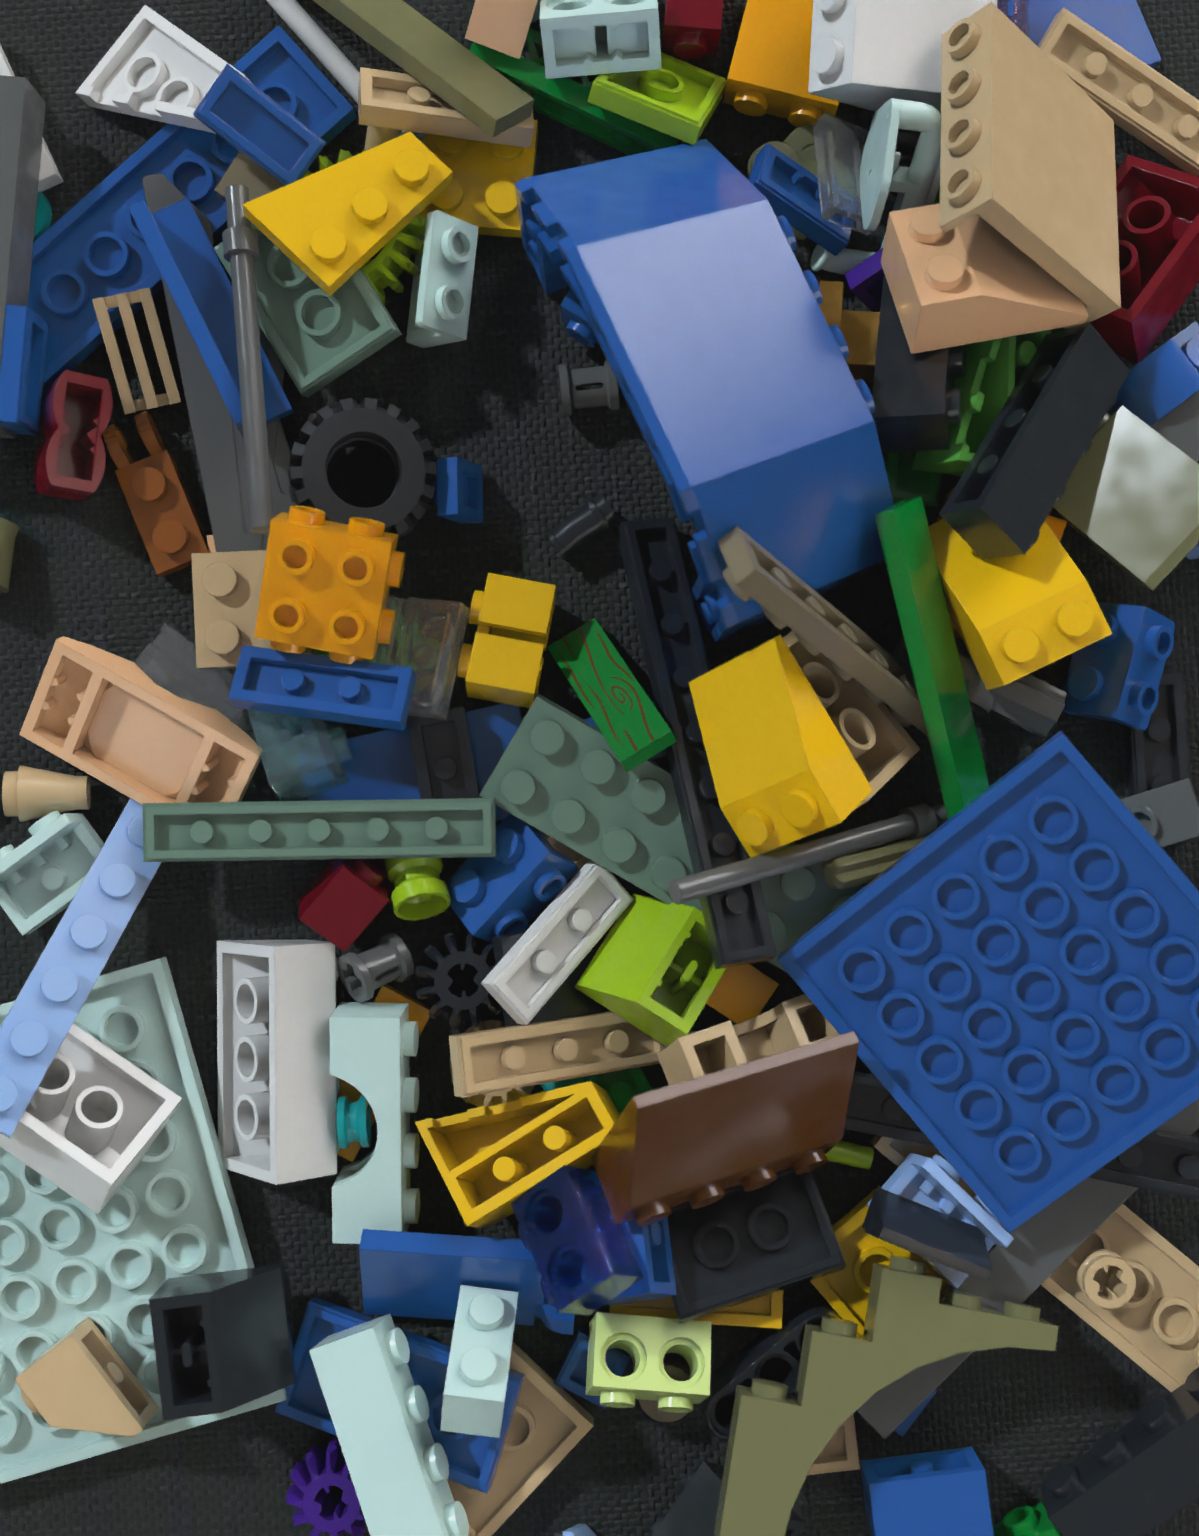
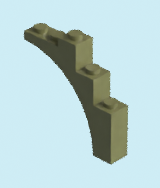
(905, 1327)

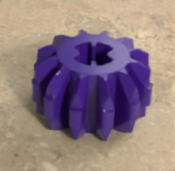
(313, 1495)

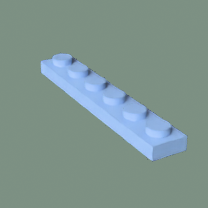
(71, 964)

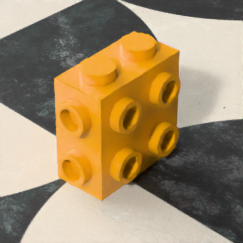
(328, 585)

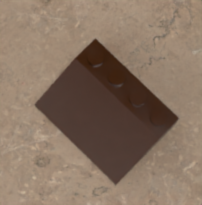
(727, 1130)

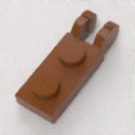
(157, 498)

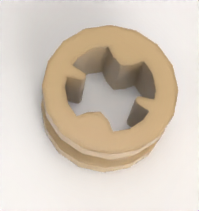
(1108, 1298)

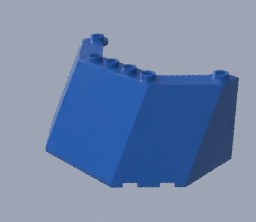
(719, 362)

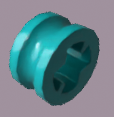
(353, 1122)

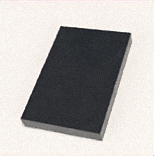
(750, 1244)

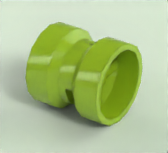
(417, 885)

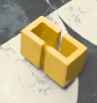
(509, 641)

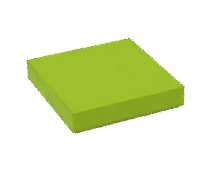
(667, 99)

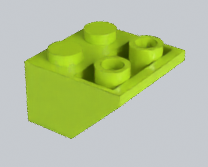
(654, 968)

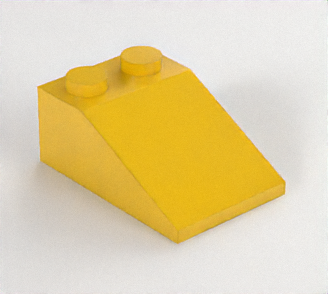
(1018, 607)
(774, 749)

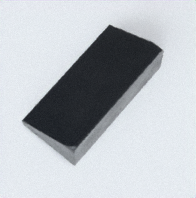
(928, 1233)

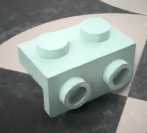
(443, 282)
(46, 869)

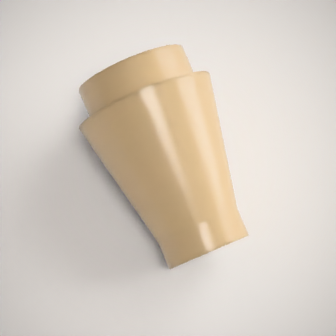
(37, 792)

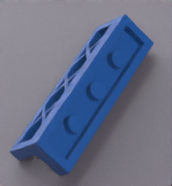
(204, 300)

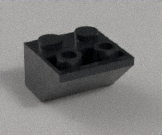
(221, 1340)

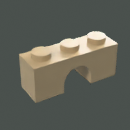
(728, 1045)

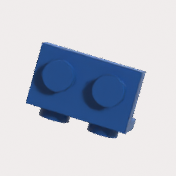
(1121, 672)
(508, 890)

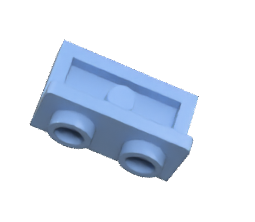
(936, 1186)

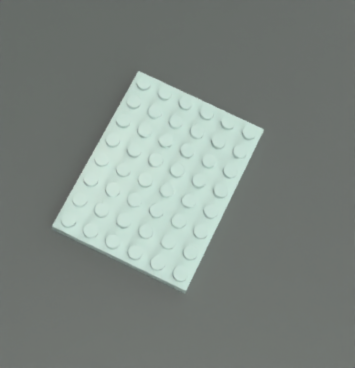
(161, 1224)

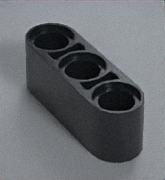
(769, 1344)

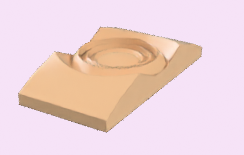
(134, 733)

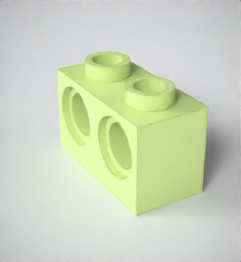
(647, 1342)

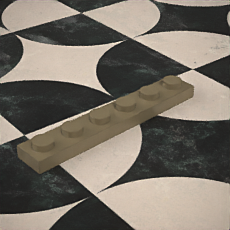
(820, 626)

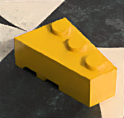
(510, 1147)

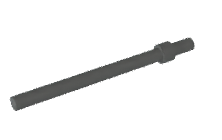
(242, 250)
(910, 824)

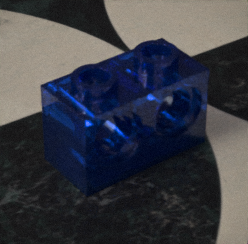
(584, 1234)

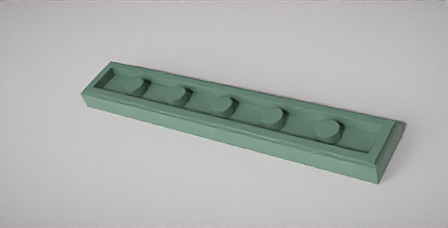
(319, 829)

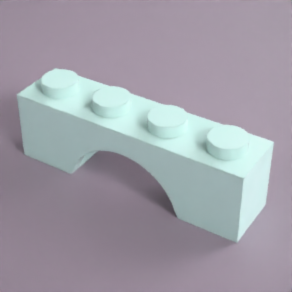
(372, 1054)

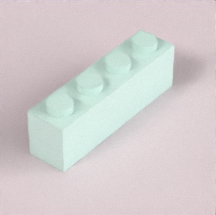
(386, 1432)

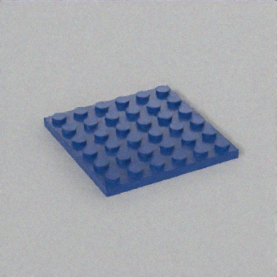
(1022, 982)

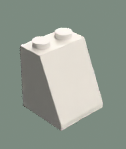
(881, 49)

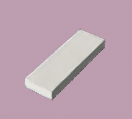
(557, 942)

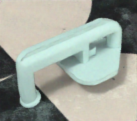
(880, 173)

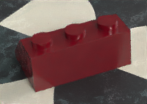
(1155, 253)

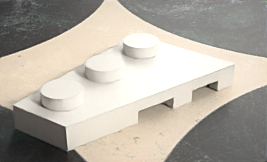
(154, 73)

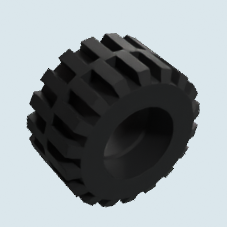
(370, 428)

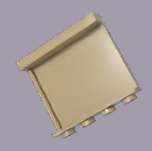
(1029, 156)

